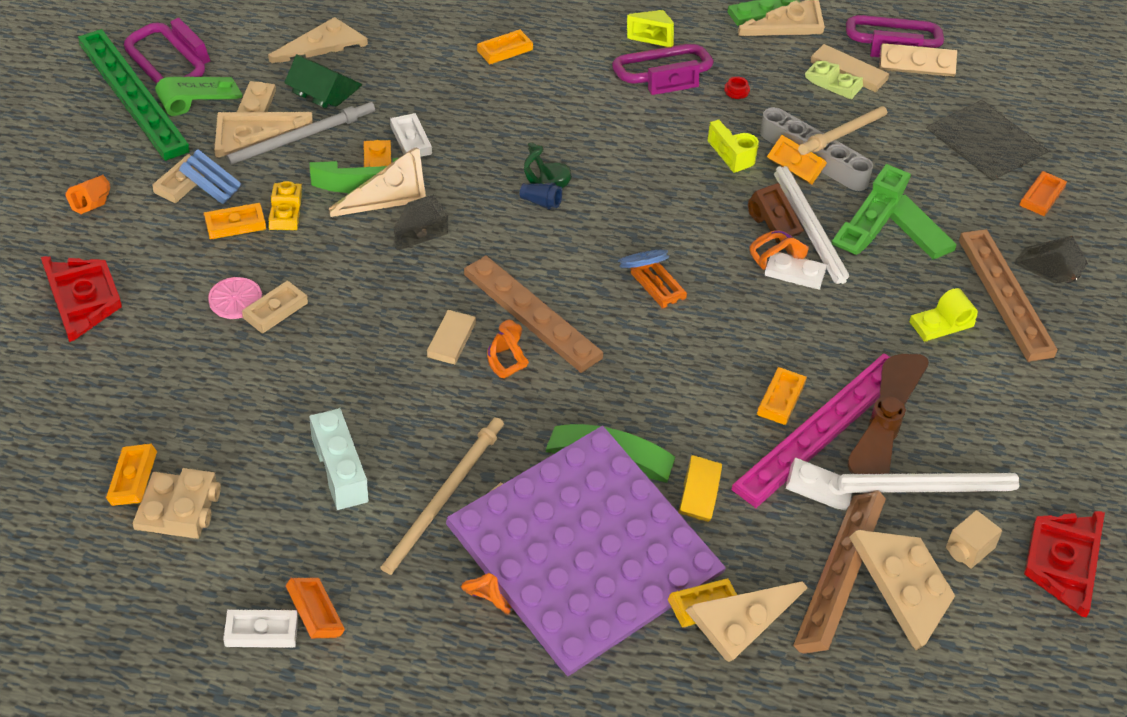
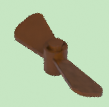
(898, 380)

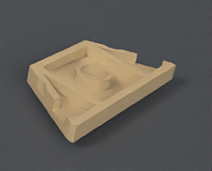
(906, 580)

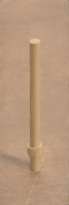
(819, 141)

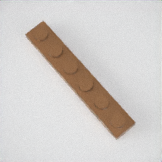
(1008, 296)
(534, 314)
(838, 575)

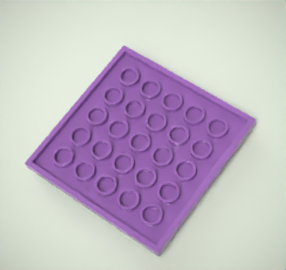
(584, 548)

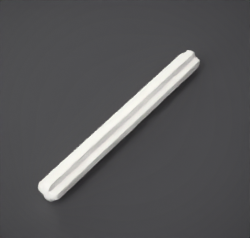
(811, 225)
(928, 482)

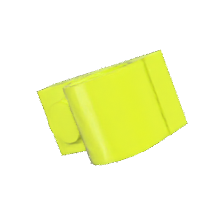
(736, 150)
(951, 315)

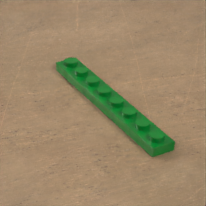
(134, 95)

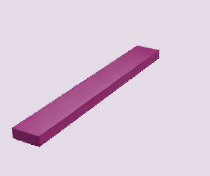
(812, 435)

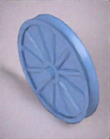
(643, 258)

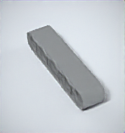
(842, 162)

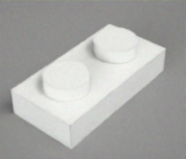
(410, 134)
(795, 270)
(816, 484)
(261, 628)

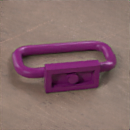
(180, 37)
(897, 38)
(665, 77)

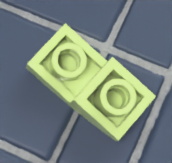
(829, 77)

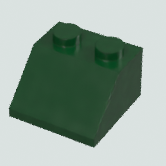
(319, 82)

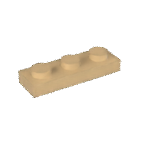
(918, 60)

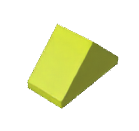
(651, 28)

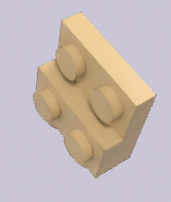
(178, 503)

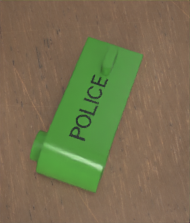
(178, 92)

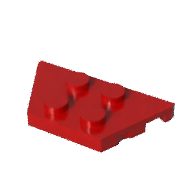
(82, 293)
(1065, 557)

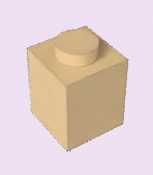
(973, 539)

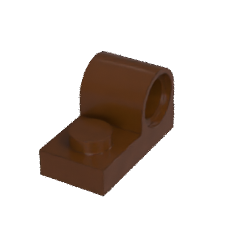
(774, 208)

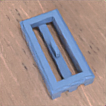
(213, 174)

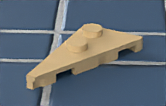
(794, 19)
(326, 38)
(246, 129)
(390, 187)
(740, 619)

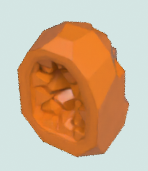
(88, 194)

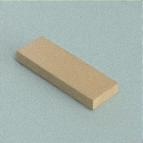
(872, 77)

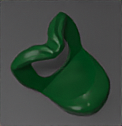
(549, 172)

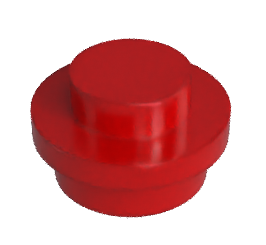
(737, 87)

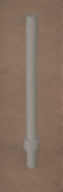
(347, 115)

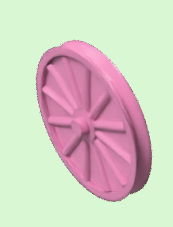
(232, 296)

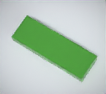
(921, 229)

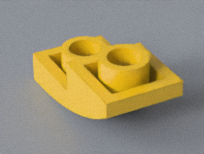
(285, 206)
(700, 488)

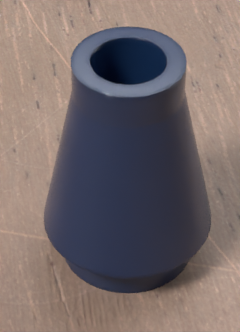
(542, 194)

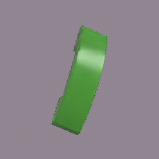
(343, 180)
(874, 212)
(649, 457)

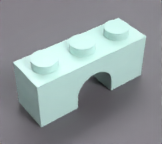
(341, 461)

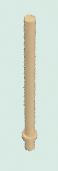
(486, 437)

